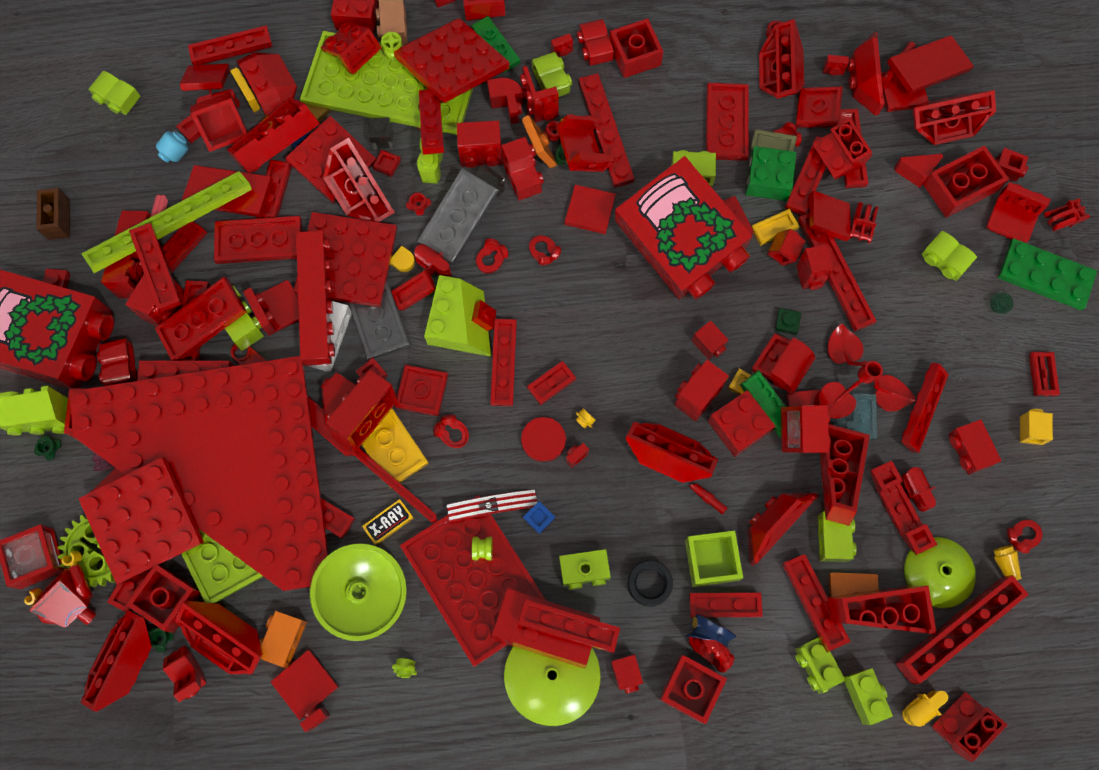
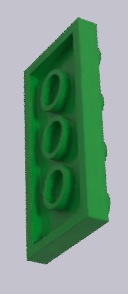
(1047, 274)

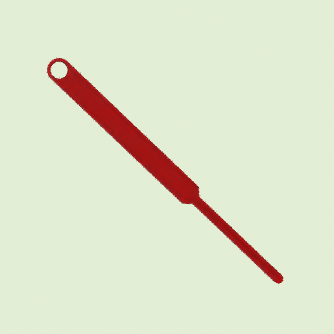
(318, 424)

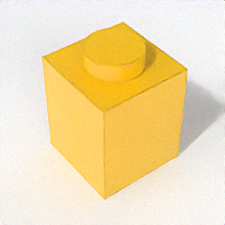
(1036, 427)

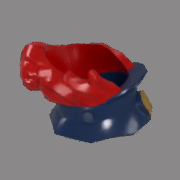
(711, 642)

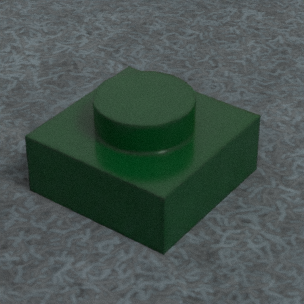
(788, 321)

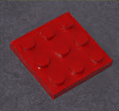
(312, 154)

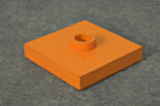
(539, 141)
(851, 583)

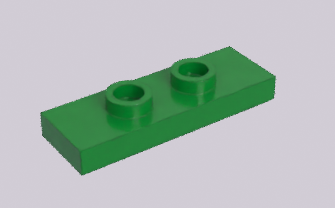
(490, 33)
(765, 397)

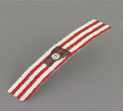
(491, 505)

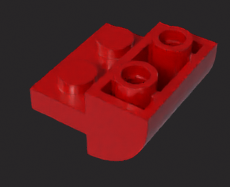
(843, 149)
(785, 362)
(969, 727)

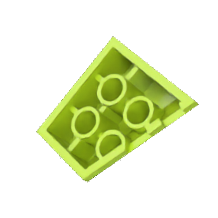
(451, 318)
(33, 411)

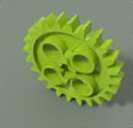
(90, 557)

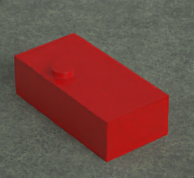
(541, 643)

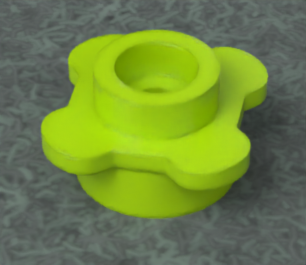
(404, 668)

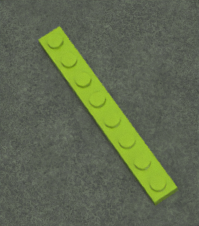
(169, 220)

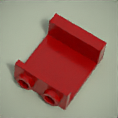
(581, 145)

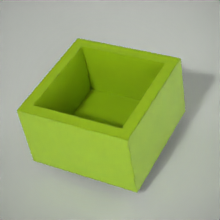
(713, 558)

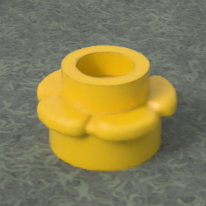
(585, 418)

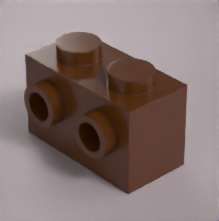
(53, 214)

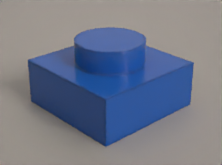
(539, 517)

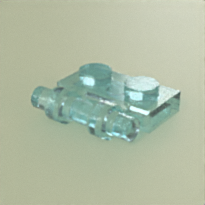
(863, 417)

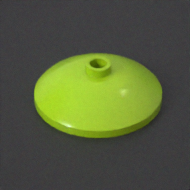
(927, 568)

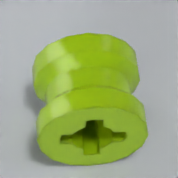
(388, 40)
(482, 548)

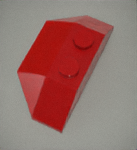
(782, 61)
(866, 75)
(268, 79)
(954, 116)
(354, 184)
(670, 452)
(775, 521)
(220, 636)
(117, 662)

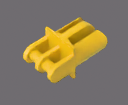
(924, 708)

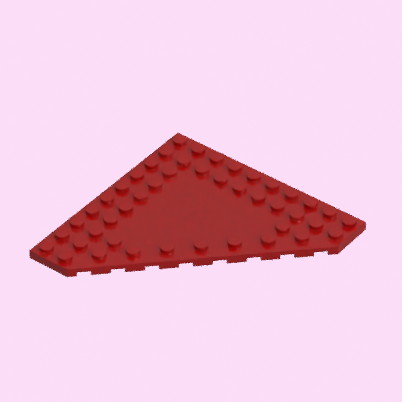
(236, 450)

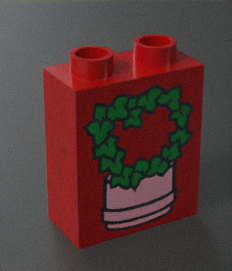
(684, 229)
(50, 330)

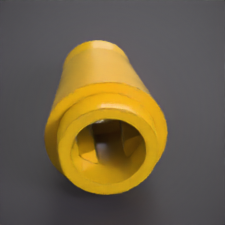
(1008, 561)

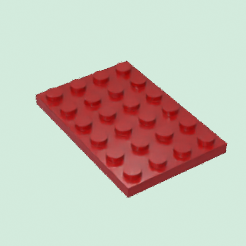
(465, 589)

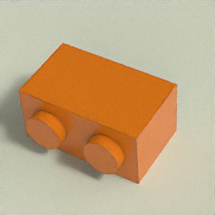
(281, 638)

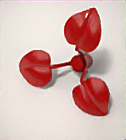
(890, 392)

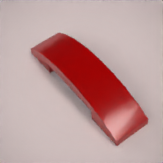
(900, 509)

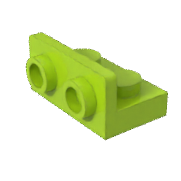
(820, 666)

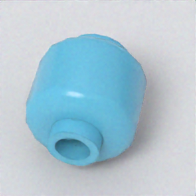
(172, 146)

